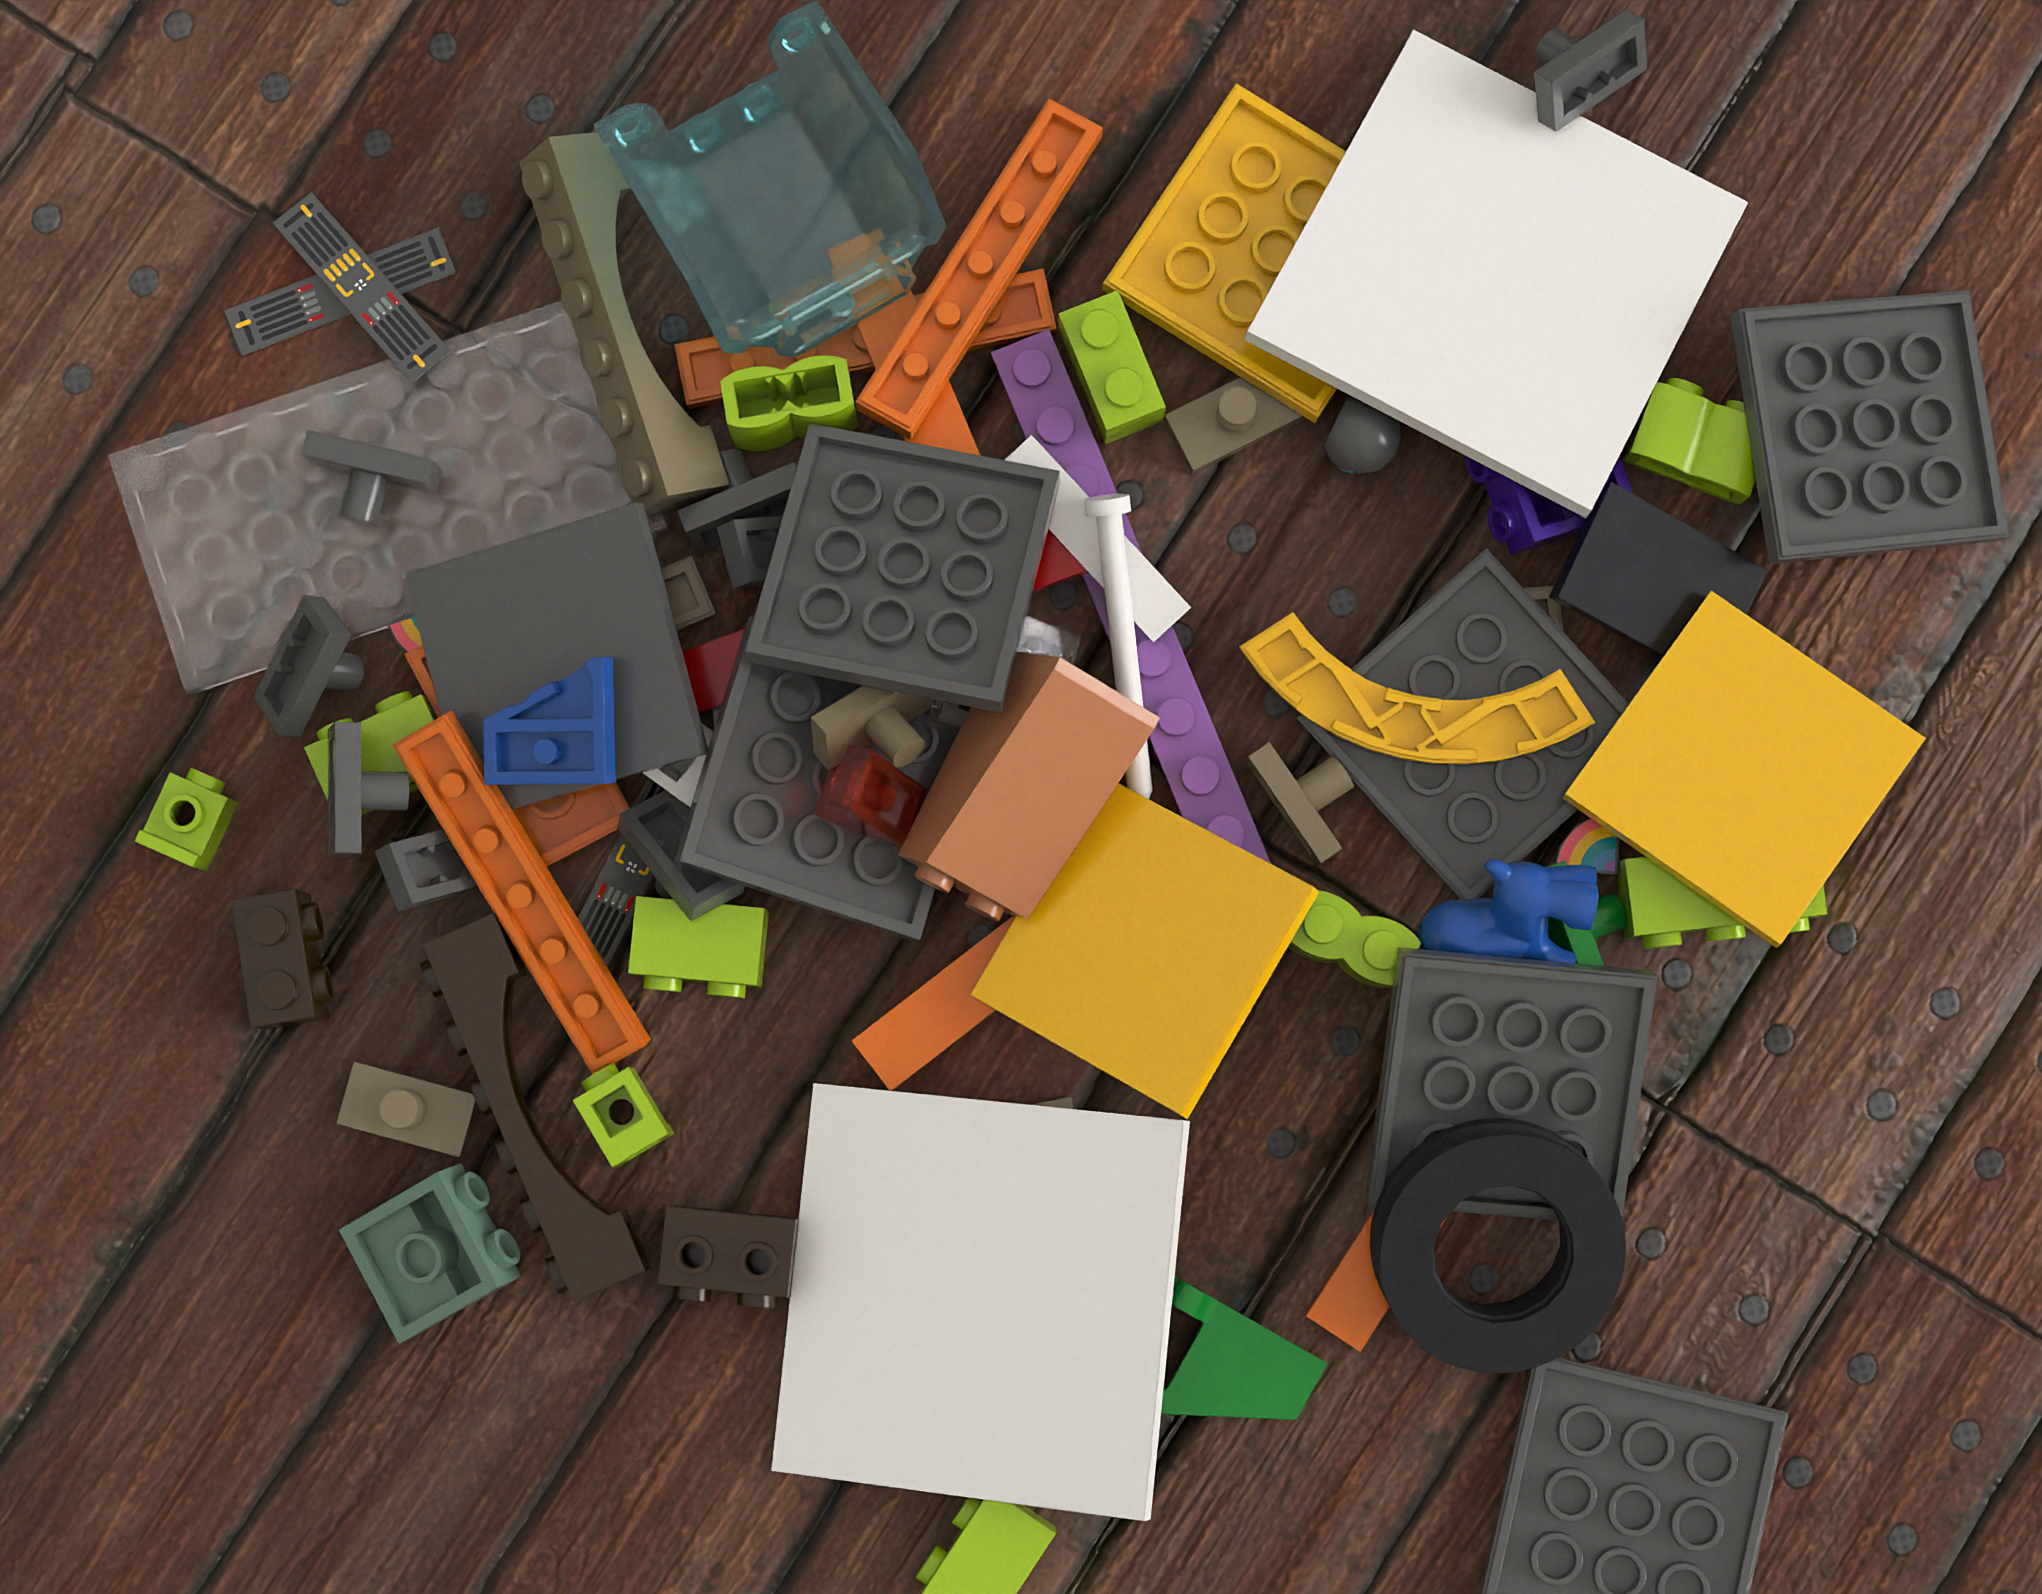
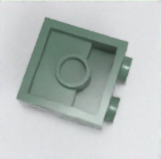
(432, 1251)

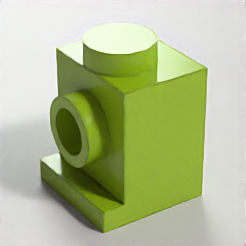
(199, 840)
(619, 1141)

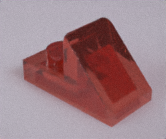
(870, 797)

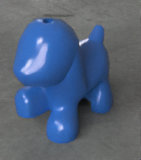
(1517, 915)

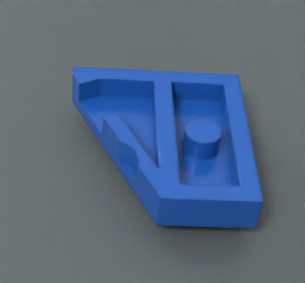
(556, 733)

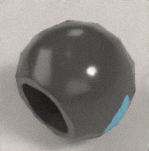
(1362, 438)

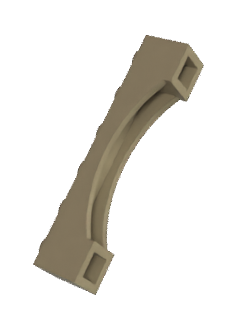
(658, 446)

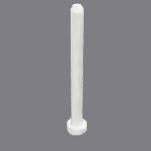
(1108, 513)

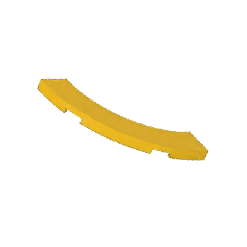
(1406, 723)

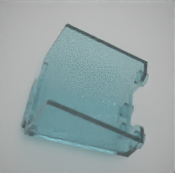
(787, 198)

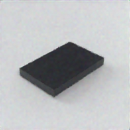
(1648, 571)

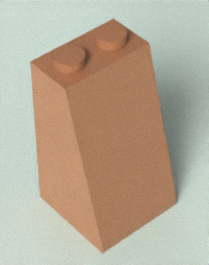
(1024, 786)

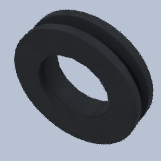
(1544, 1319)

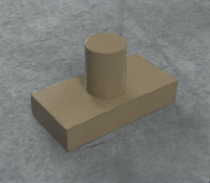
(1226, 423)
(868, 718)
(1302, 798)
(408, 1109)

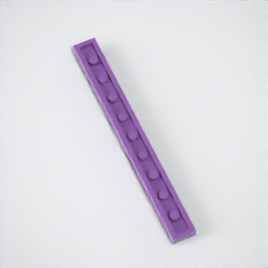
(1185, 734)

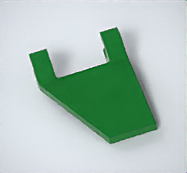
(1237, 1365)

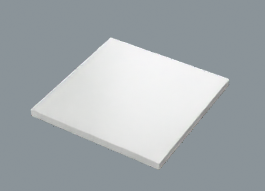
(1497, 274)
(982, 1299)

